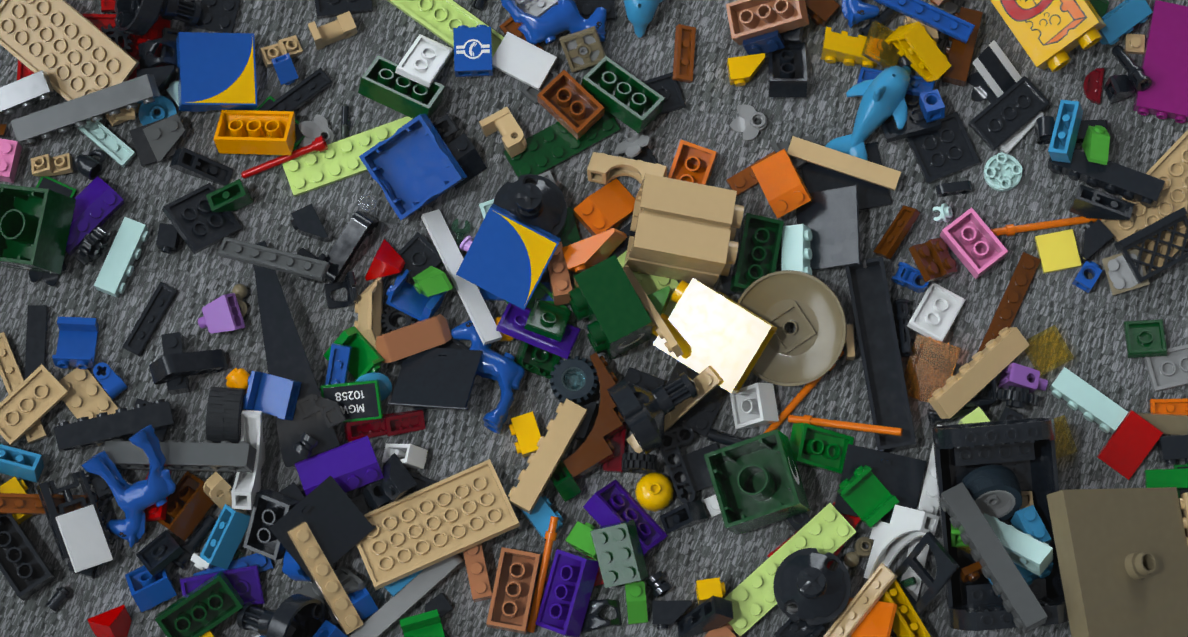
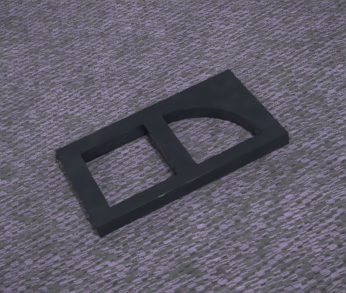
(945, 569)

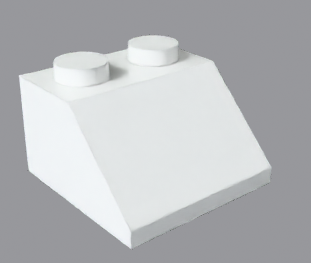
(754, 406)

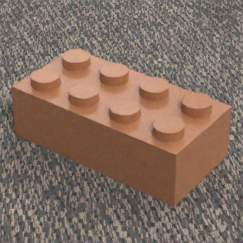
(760, 17)
(513, 590)

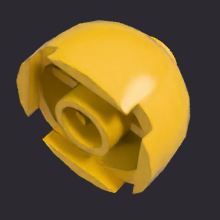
(654, 492)

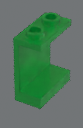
(363, 356)
(867, 496)
(423, 625)

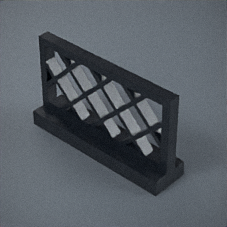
(1148, 233)

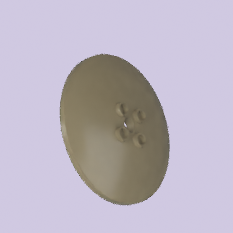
(818, 320)

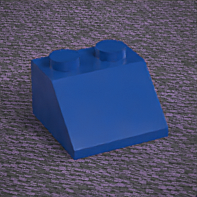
(149, 590)

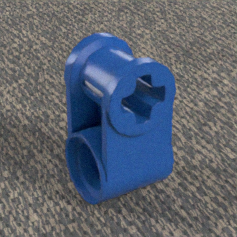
(909, 277)
(110, 382)

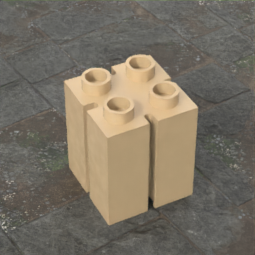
(683, 230)

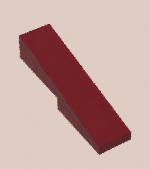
(390, 424)

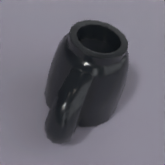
(88, 165)

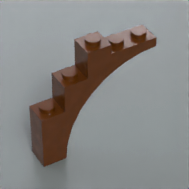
(595, 449)

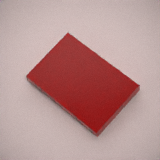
(1129, 444)

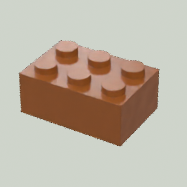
(570, 104)

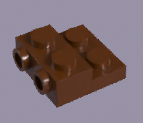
(933, 260)

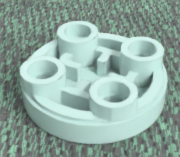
(1002, 172)

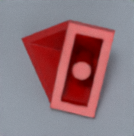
(385, 262)
(111, 623)

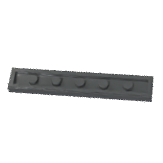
(273, 259)

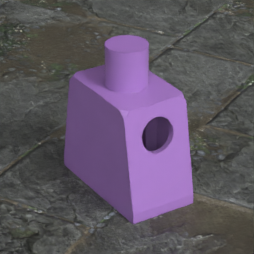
(222, 315)
(1023, 377)

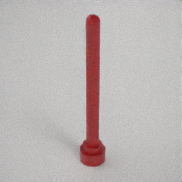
(317, 145)

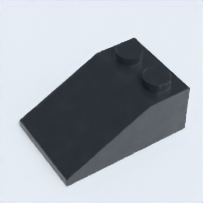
(788, 71)

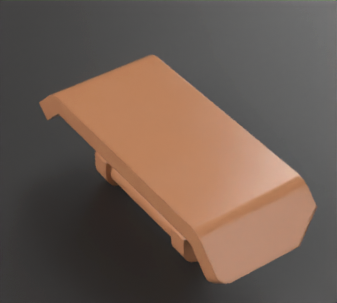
(413, 338)

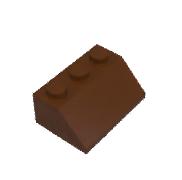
(186, 506)

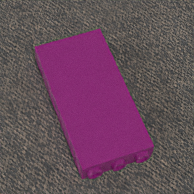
(1166, 64)

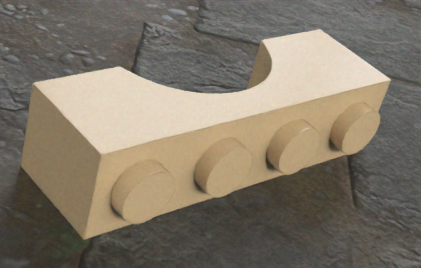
(607, 167)

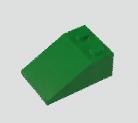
(819, 447)

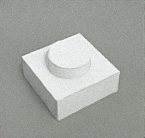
(712, 506)
(199, 562)

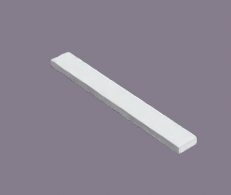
(467, 291)

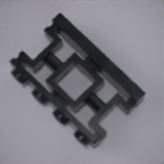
(51, 512)

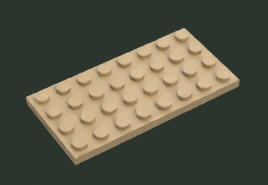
(63, 44)
(1174, 171)
(436, 524)

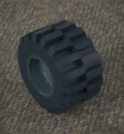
(574, 380)

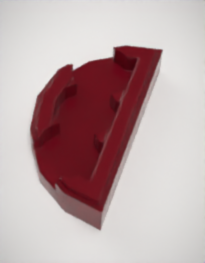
(1093, 85)

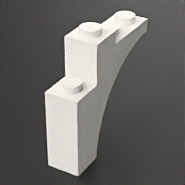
(249, 483)
(892, 537)

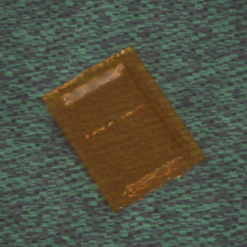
(929, 367)

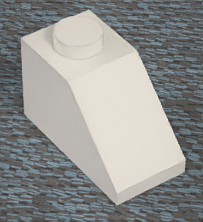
(410, 455)

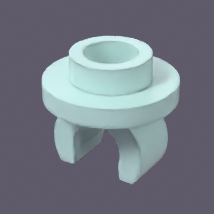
(945, 213)

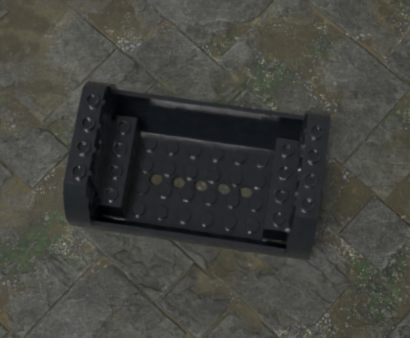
(1030, 452)

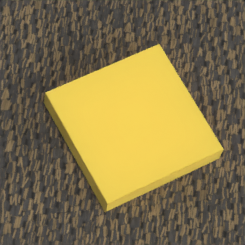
(1058, 251)

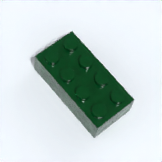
(399, 92)
(623, 94)
(756, 250)
(201, 608)

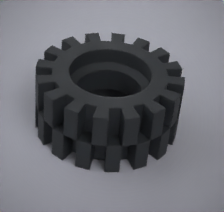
(390, 315)
(639, 463)

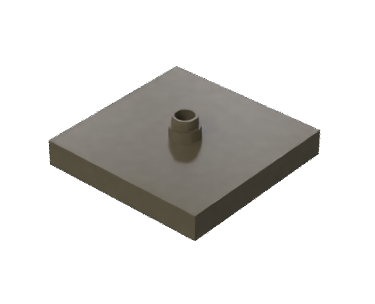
(1122, 561)

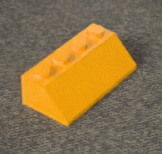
(255, 132)

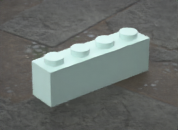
(796, 248)
(121, 257)
(1088, 400)
(1022, 547)

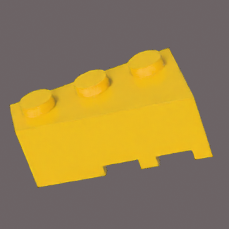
(844, 49)
(920, 49)

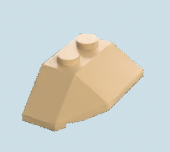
(370, 311)

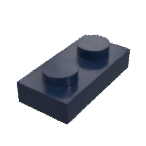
(764, 43)

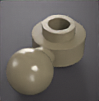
(241, 291)
(851, 559)

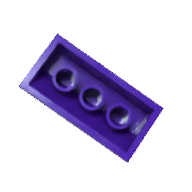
(91, 211)
(349, 465)
(616, 505)
(567, 593)

